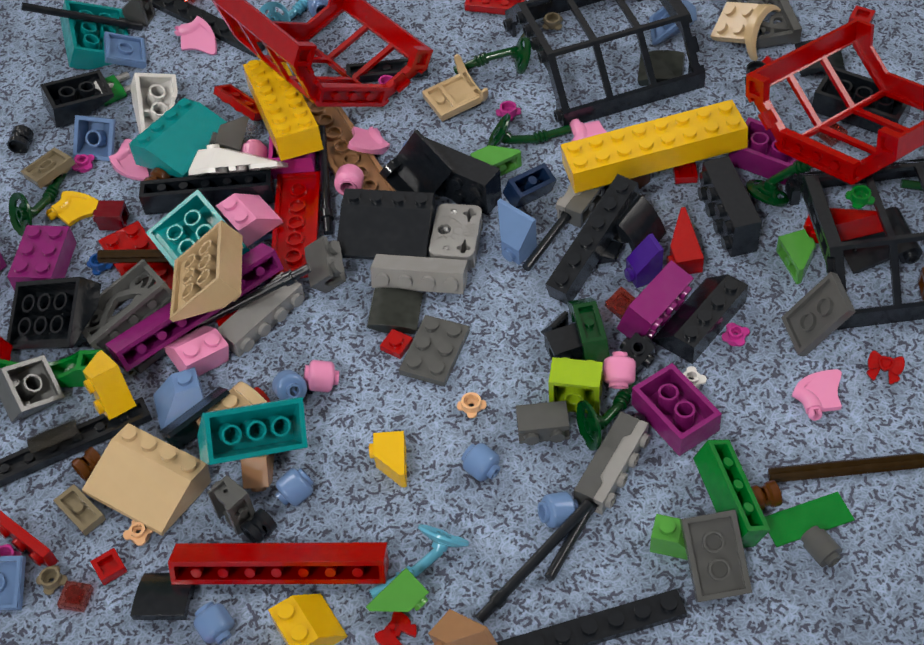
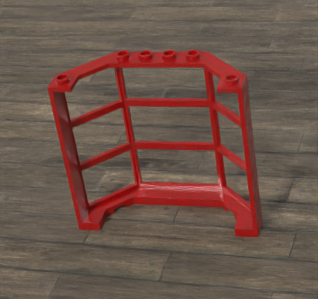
(292, 45)
(892, 139)

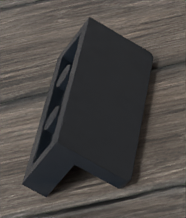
(185, 428)

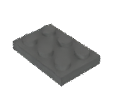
(818, 314)
(434, 350)
(715, 556)

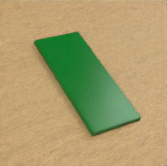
(793, 522)

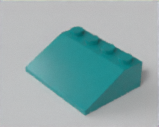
(86, 39)
(176, 138)
(185, 226)

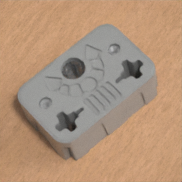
(457, 233)

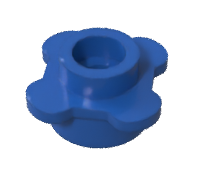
(98, 268)

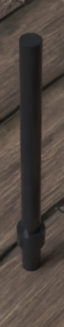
(121, 23)
(326, 212)
(287, 278)
(499, 598)

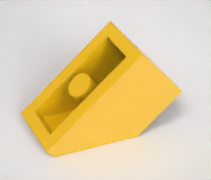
(390, 455)

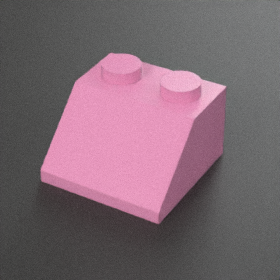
(248, 216)
(200, 349)

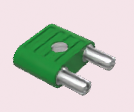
(119, 91)

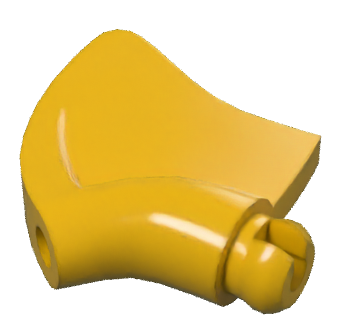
(72, 207)

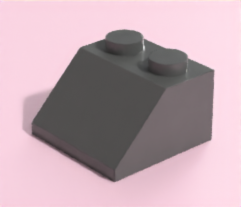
(28, 388)

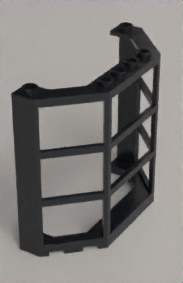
(531, 10)
(832, 248)

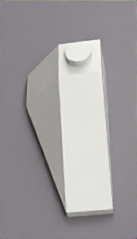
(152, 97)
(223, 160)

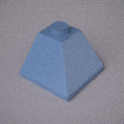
(665, 32)
(94, 136)
(516, 232)
(177, 395)

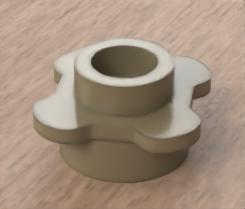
(552, 21)
(49, 573)

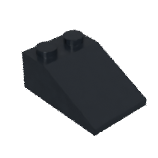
(75, 96)

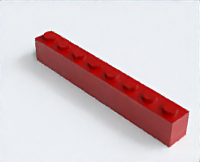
(279, 563)

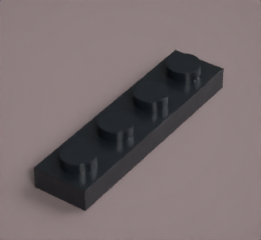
(385, 67)

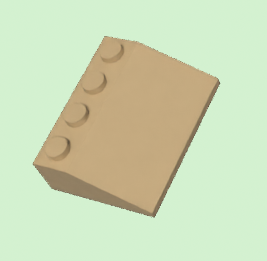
(207, 274)
(147, 479)

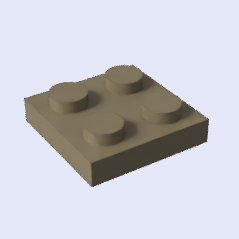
(48, 167)

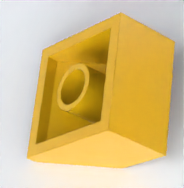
(108, 386)
(306, 621)

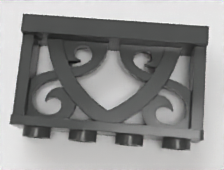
(782, 32)
(147, 299)

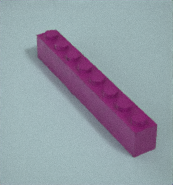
(158, 331)

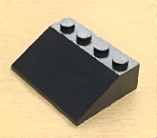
(385, 223)
(51, 312)

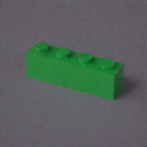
(730, 489)

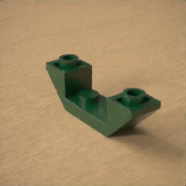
(590, 328)

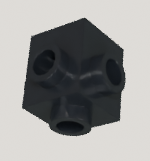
(640, 349)

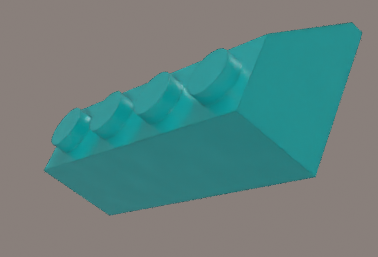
(252, 431)

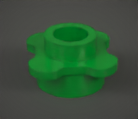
(860, 196)

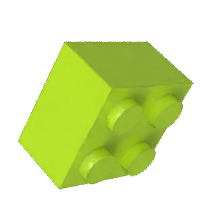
(576, 381)

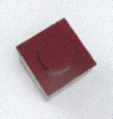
(111, 215)

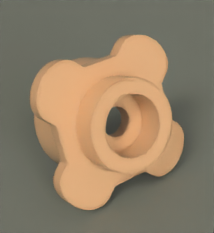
(471, 398)
(137, 538)

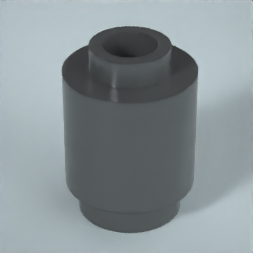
(821, 546)

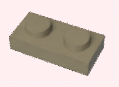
(79, 510)

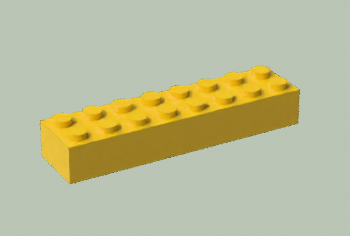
(283, 111)
(654, 145)

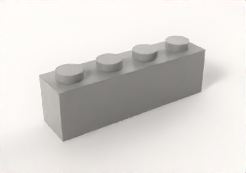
(419, 273)
(258, 318)

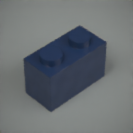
(529, 186)

